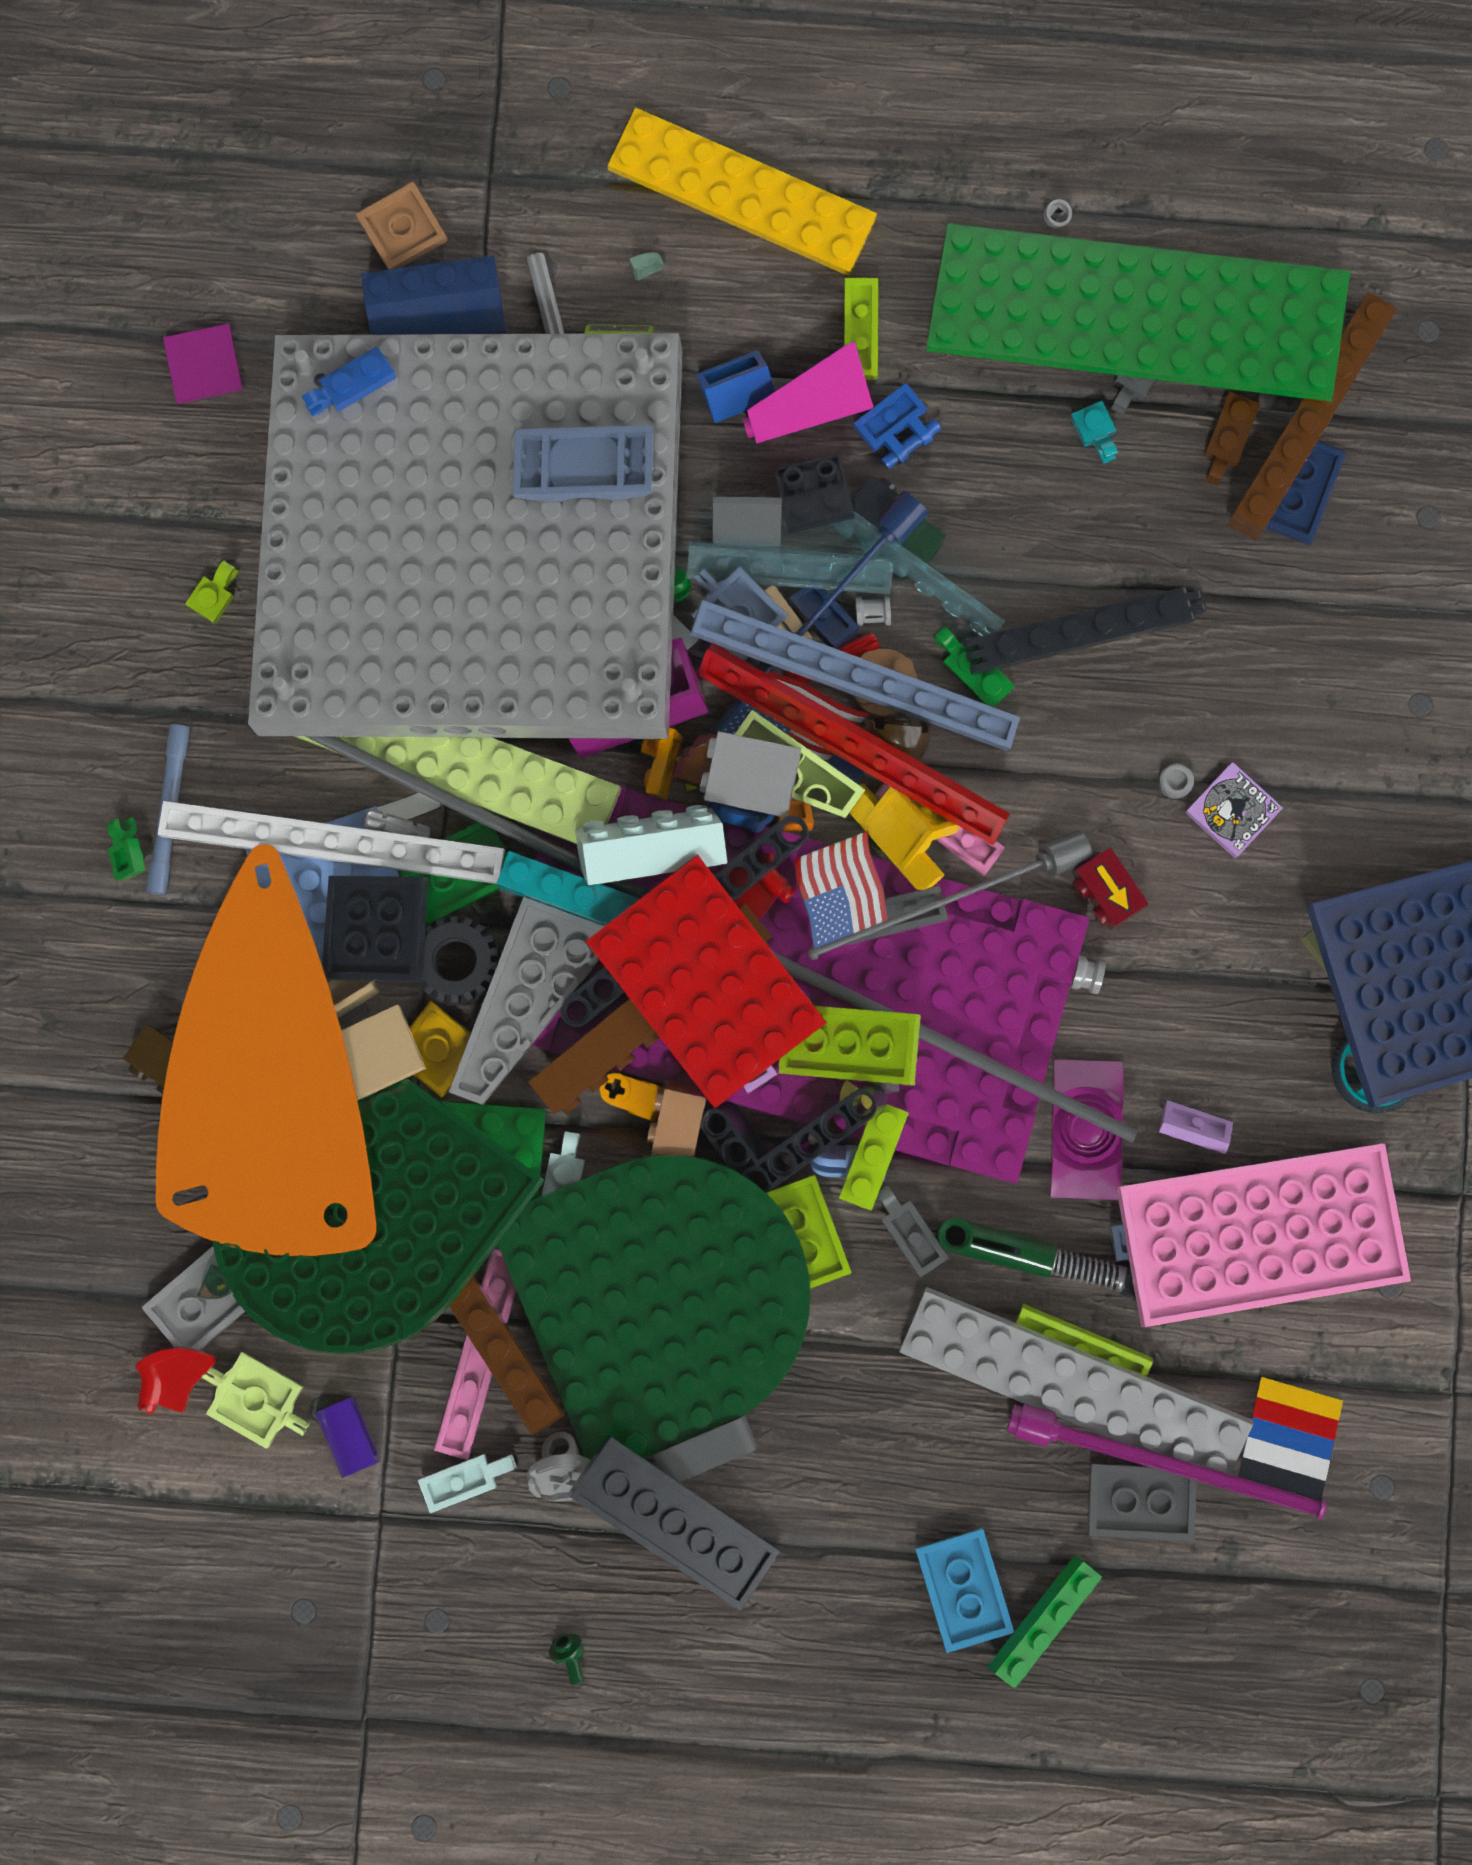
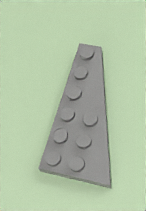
(535, 975)

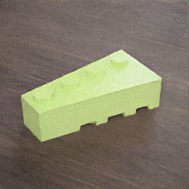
(815, 779)

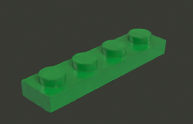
(1044, 1622)

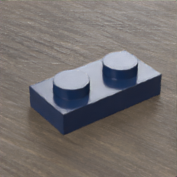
(833, 625)

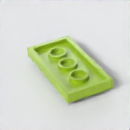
(858, 1047)

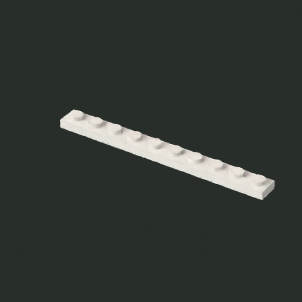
(331, 842)

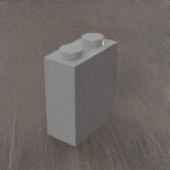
(750, 774)

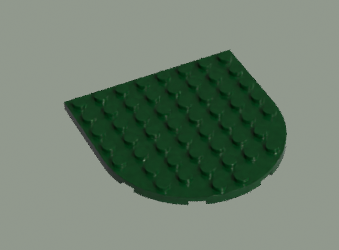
(439, 1213)
(660, 1298)

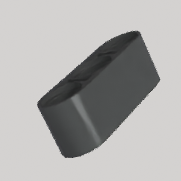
(707, 1450)

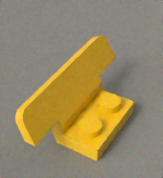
(904, 832)

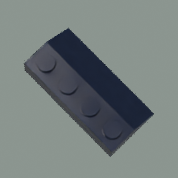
(435, 299)

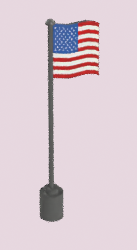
(848, 899)

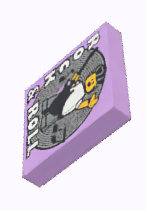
(1234, 810)

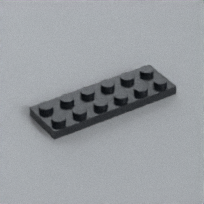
(673, 1522)

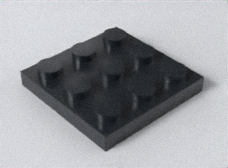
(375, 928)

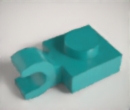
(1095, 428)

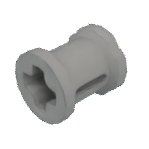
(873, 611)

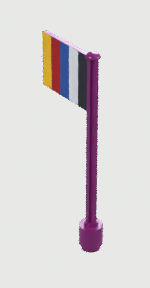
(1281, 1459)

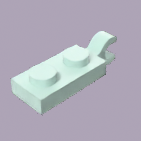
(564, 1168)
(463, 1481)

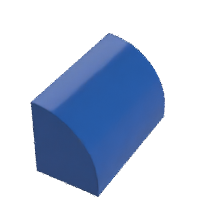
(735, 385)

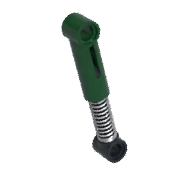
(1035, 1256)

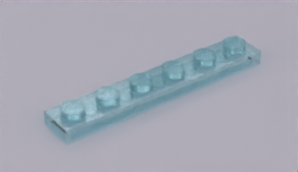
(790, 567)
(927, 579)

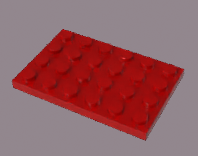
(706, 981)

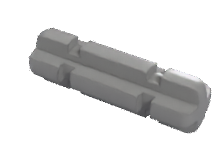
(374, 819)

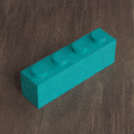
(562, 890)

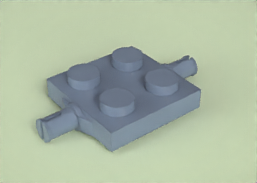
(743, 596)

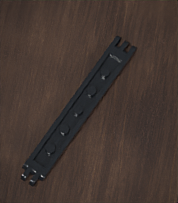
(1083, 630)

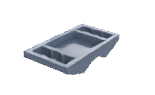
(583, 463)

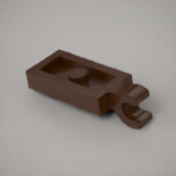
(1230, 435)

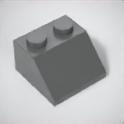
(747, 521)

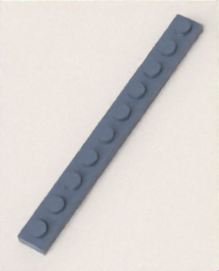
(854, 675)

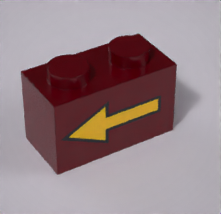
(1109, 889)

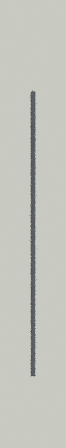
(794, 969)

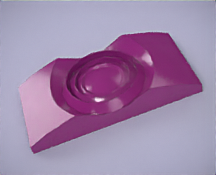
(1084, 1156)

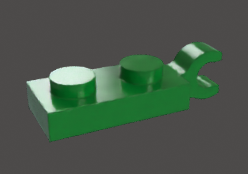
(986, 687)

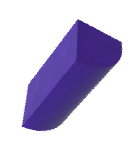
(347, 1437)

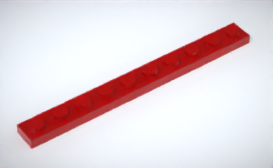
(853, 744)

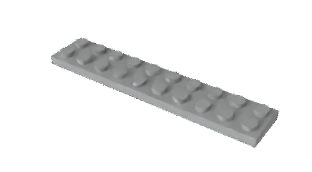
(1073, 1383)

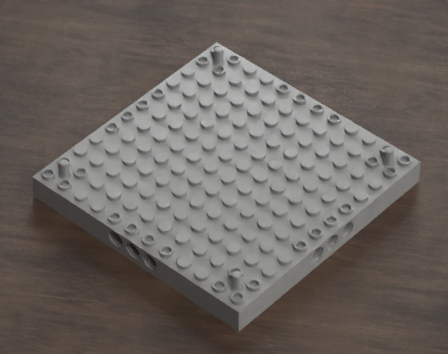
(414, 582)

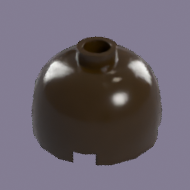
(901, 734)

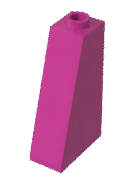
(815, 397)

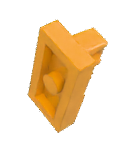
(660, 776)

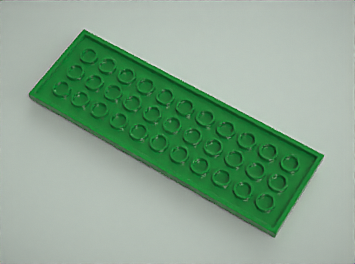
(1139, 312)

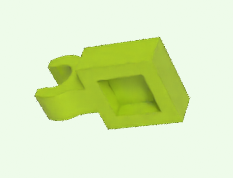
(212, 597)

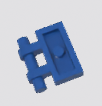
(890, 418)

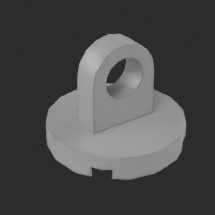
(556, 1473)

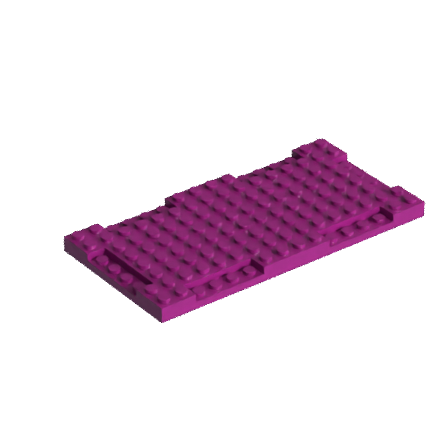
(981, 978)

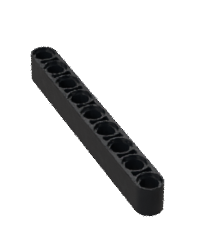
(746, 860)

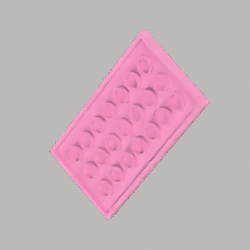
(1262, 1234)

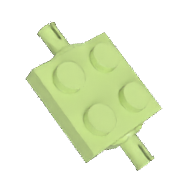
(255, 1400)

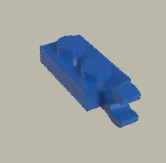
(350, 382)

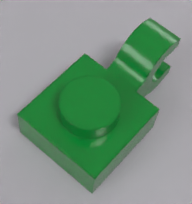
(125, 853)

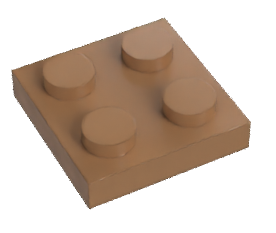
(401, 227)

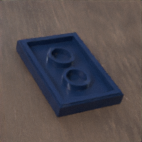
(1308, 495)

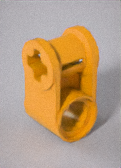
(637, 1099)

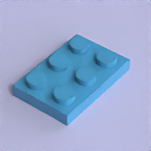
(964, 1590)

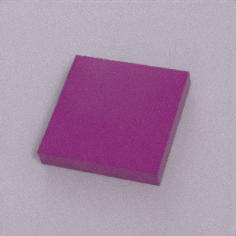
(203, 363)

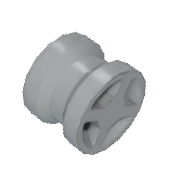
(1088, 975)

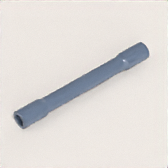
(175, 753)

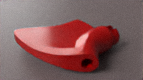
(764, 893)
(170, 1377)

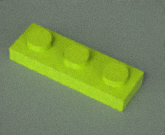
(862, 321)
(873, 1157)

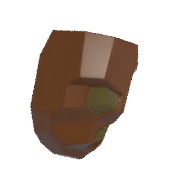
(694, 762)

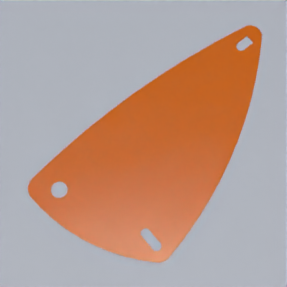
(263, 1086)

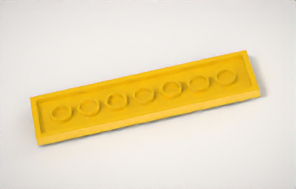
(742, 191)

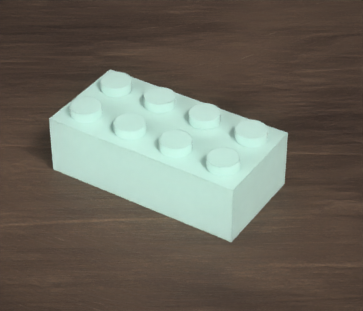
(649, 844)

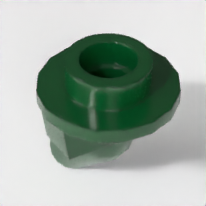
(569, 1653)

